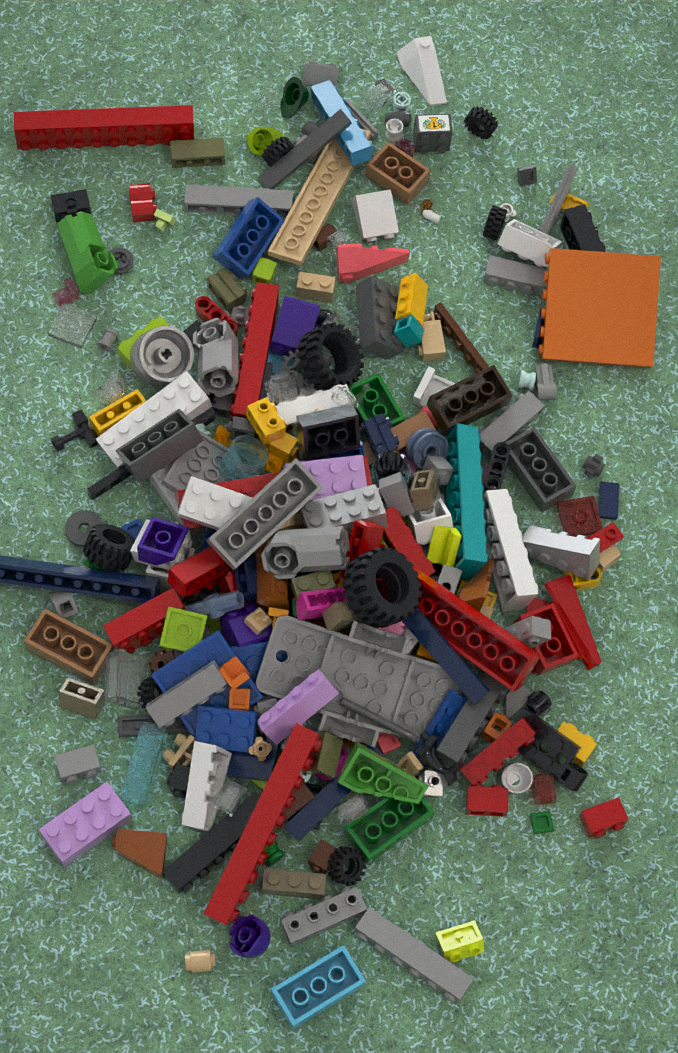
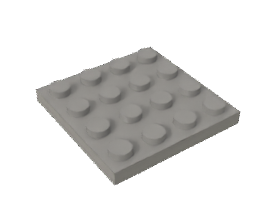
(197, 462)

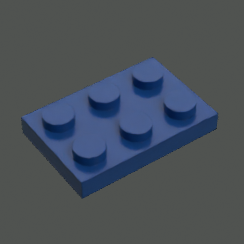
(226, 727)

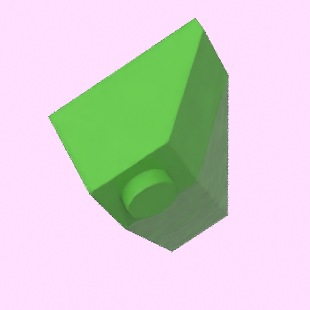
(373, 774)

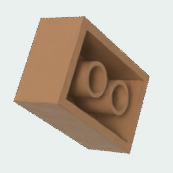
(399, 172)

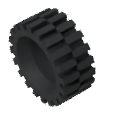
(343, 350)

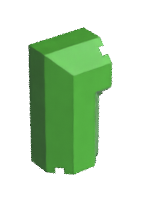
(85, 252)

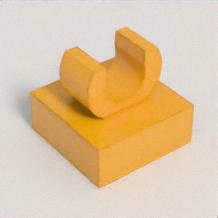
(274, 613)

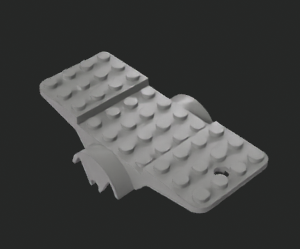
(364, 668)

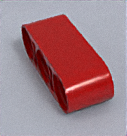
(213, 311)

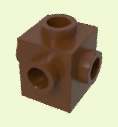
(160, 657)

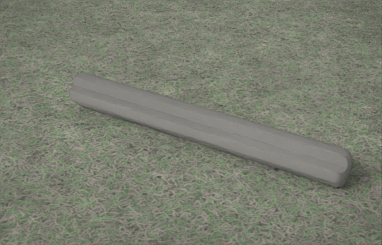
(558, 199)

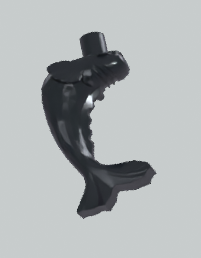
(427, 755)

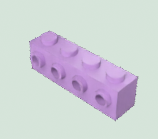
(297, 706)

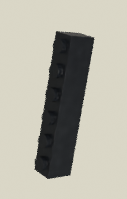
(210, 848)

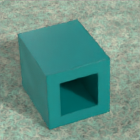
(409, 331)

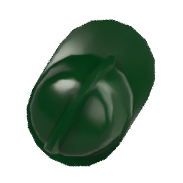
(293, 92)

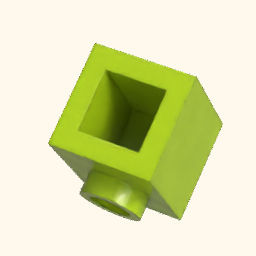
(264, 271)

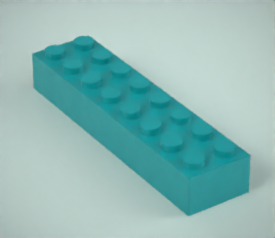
(465, 498)

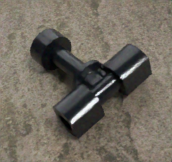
(82, 431)

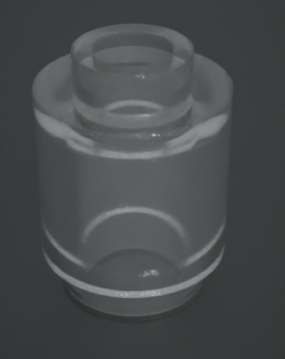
(342, 396)

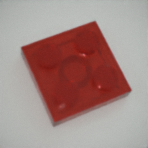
(579, 516)

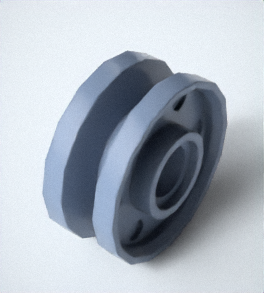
(426, 443)

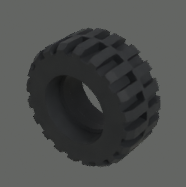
(363, 592)

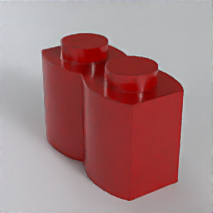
(141, 202)

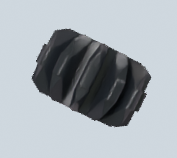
(390, 464)

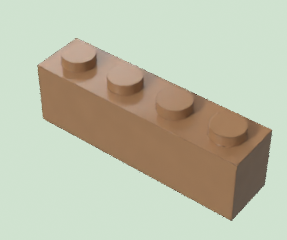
(403, 431)

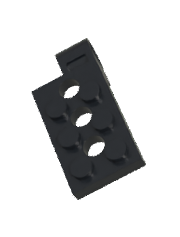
(568, 774)

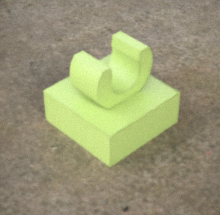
(163, 219)

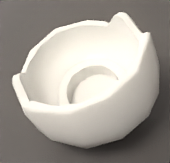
(517, 772)

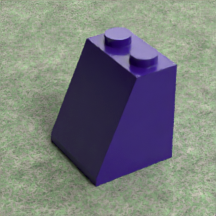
(293, 322)

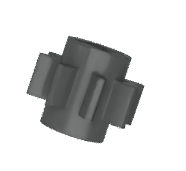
(593, 466)

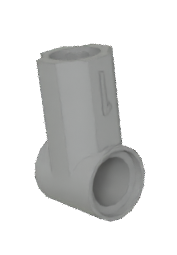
(545, 386)

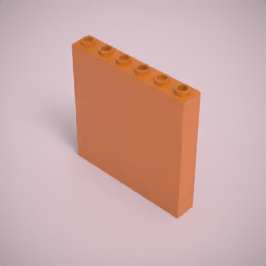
(600, 308)

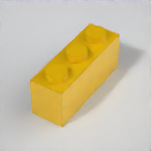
(412, 298)
(112, 414)

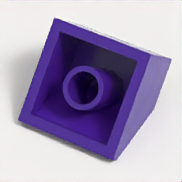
(161, 541)
(237, 631)

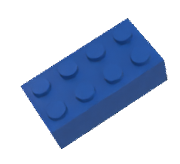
(248, 238)

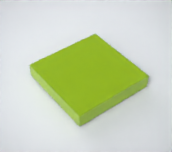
(182, 629)

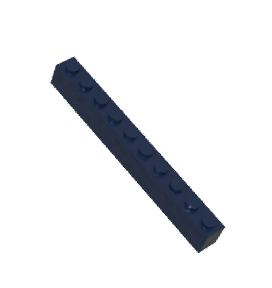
(78, 579)

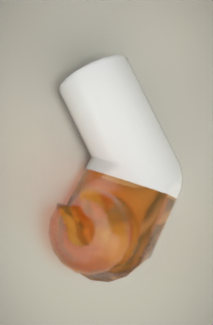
(428, 212)

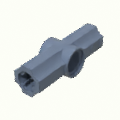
(217, 605)

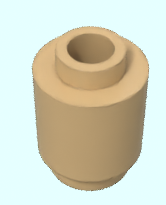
(200, 961)

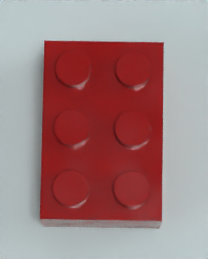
(558, 650)

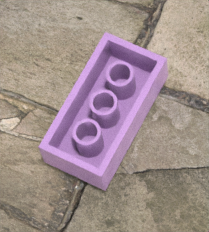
(336, 474)
(85, 824)

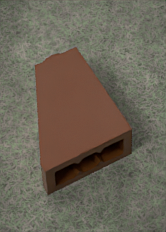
(142, 849)

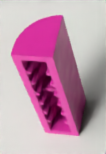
(313, 603)

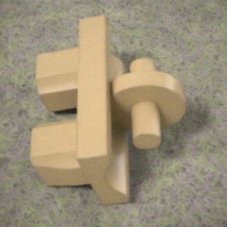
(185, 747)

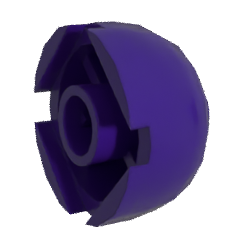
(249, 936)

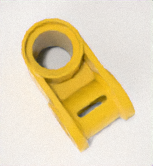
(582, 583)

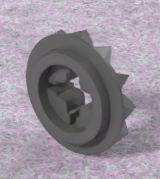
(127, 259)

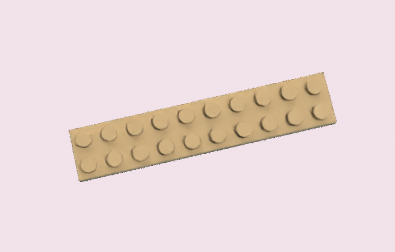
(313, 204)

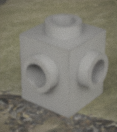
(435, 781)

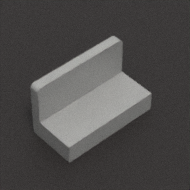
(319, 72)

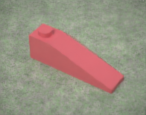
(358, 262)

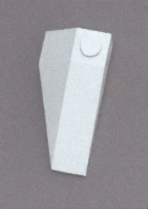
(422, 67)

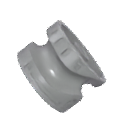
(161, 355)

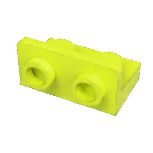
(460, 941)

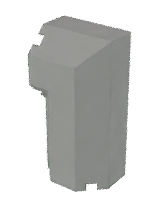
(216, 357)
(306, 551)

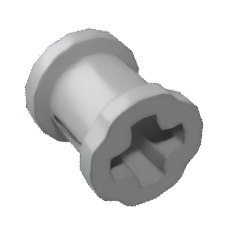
(108, 339)

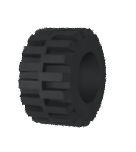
(109, 547)

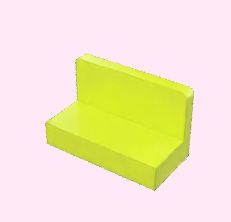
(444, 545)

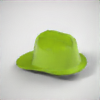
(261, 138)

